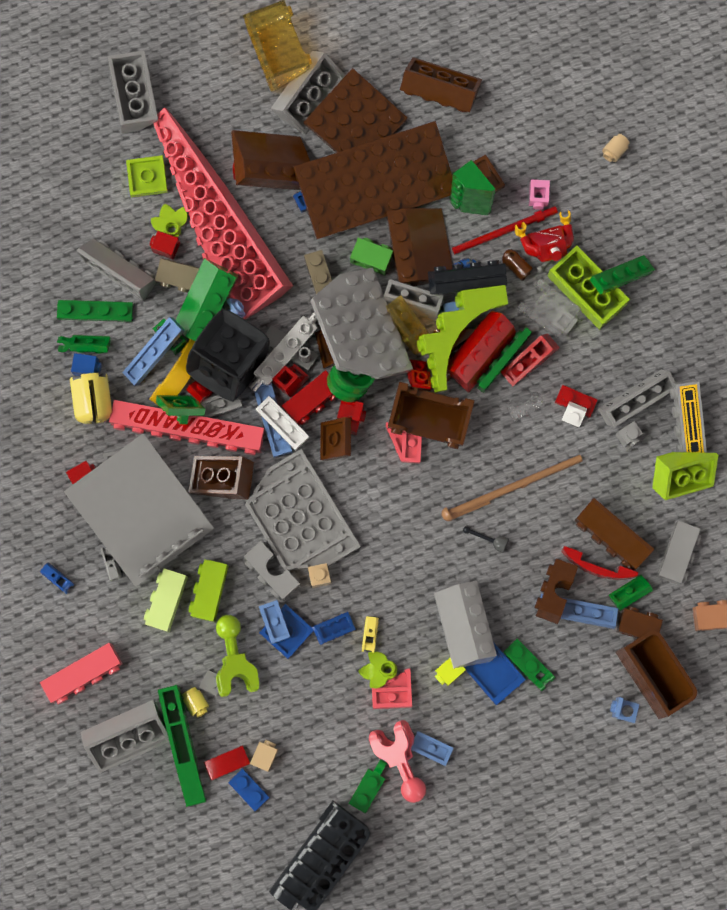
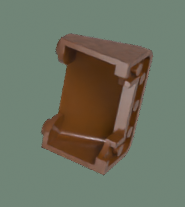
(430, 415)

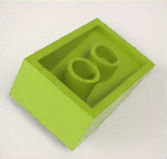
(684, 473)

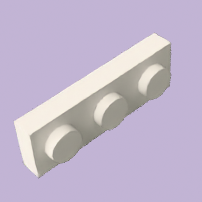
(282, 423)

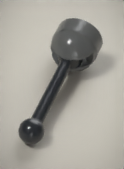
(499, 542)

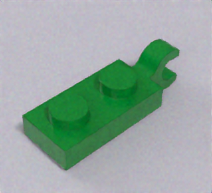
(85, 343)
(368, 788)

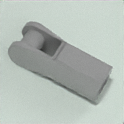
(112, 566)

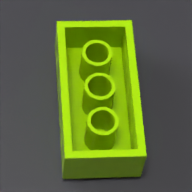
(573, 278)

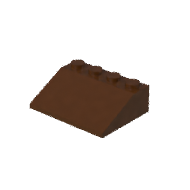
(267, 159)
(418, 243)

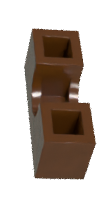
(560, 575)

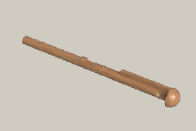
(481, 501)

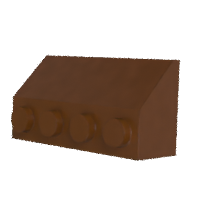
(440, 85)
(613, 535)

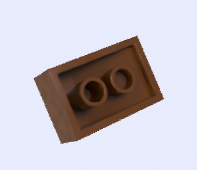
(221, 476)

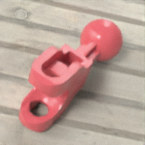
(398, 754)

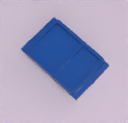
(496, 677)

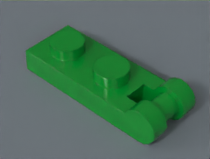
(528, 664)

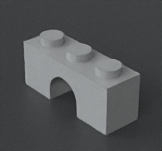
(281, 585)

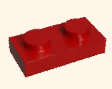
(567, 394)

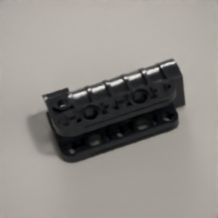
(316, 857)

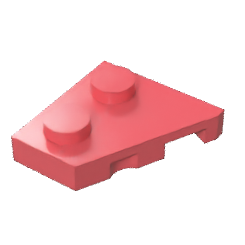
(407, 446)
(394, 693)

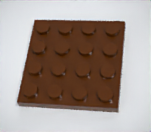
(354, 114)

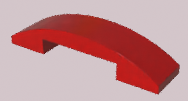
(574, 557)

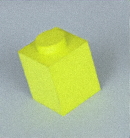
(447, 674)

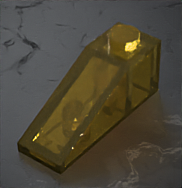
(406, 323)

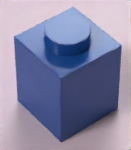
(85, 364)

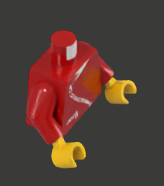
(548, 243)

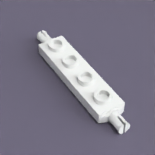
(284, 351)

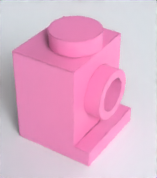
(539, 187)

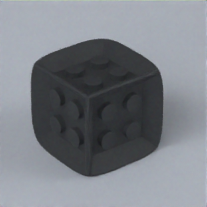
(227, 355)

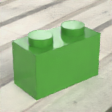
(371, 255)

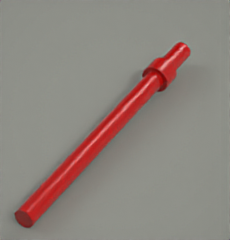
(538, 216)

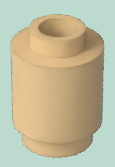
(615, 148)

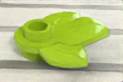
(169, 218)
(375, 670)

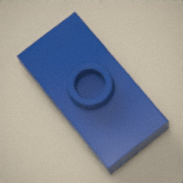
(334, 628)

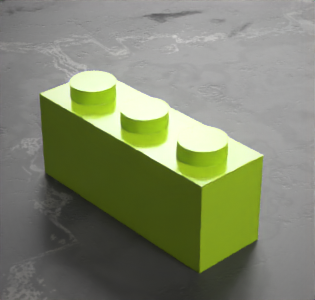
(208, 590)

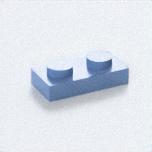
(274, 622)
(431, 748)

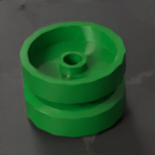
(348, 386)

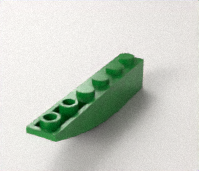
(181, 744)

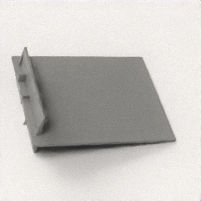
(139, 509)

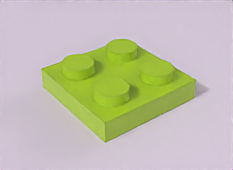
(146, 176)

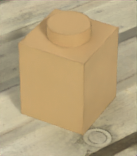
(319, 575)
(264, 755)

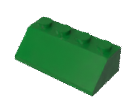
(471, 190)
(205, 297)

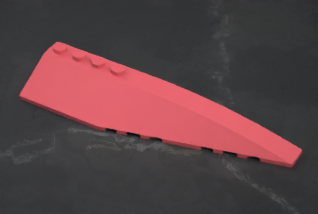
(220, 221)

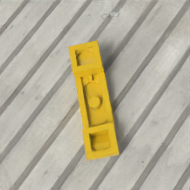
(176, 377)

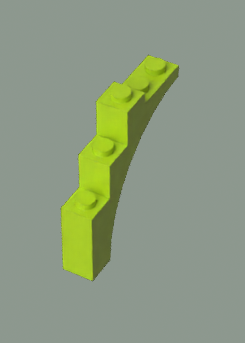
(439, 345)

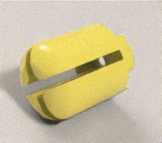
(82, 399)

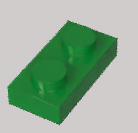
(630, 592)

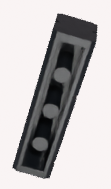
(466, 278)

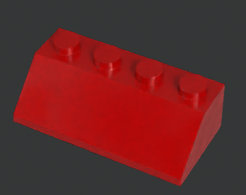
(481, 350)

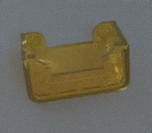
(277, 44)

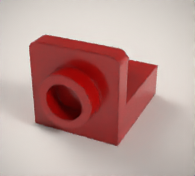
(198, 391)

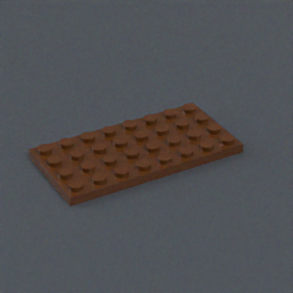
(374, 179)

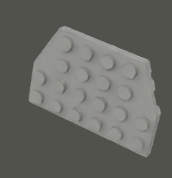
(360, 327)
(299, 516)

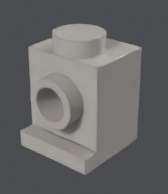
(629, 435)

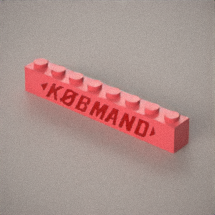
(197, 430)

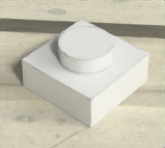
(574, 414)

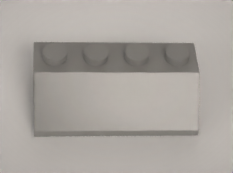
(132, 91)
(307, 91)
(117, 269)
(465, 625)
(125, 736)

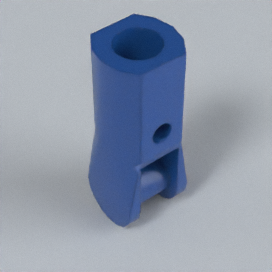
(54, 576)

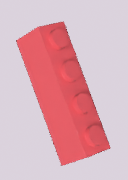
(81, 673)

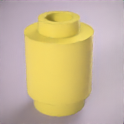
(195, 702)

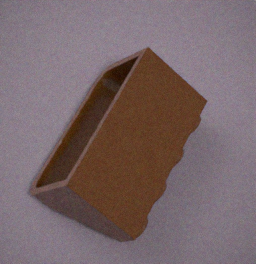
(657, 674)

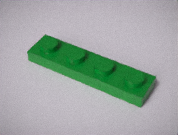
(622, 274)
(95, 310)
(498, 365)

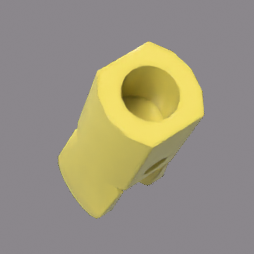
(370, 630)

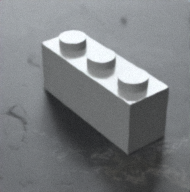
(418, 299)
(679, 553)

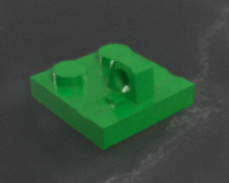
(180, 406)

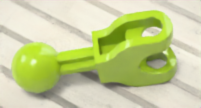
(234, 664)

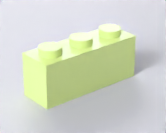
(165, 600)

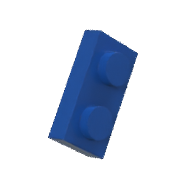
(248, 789)

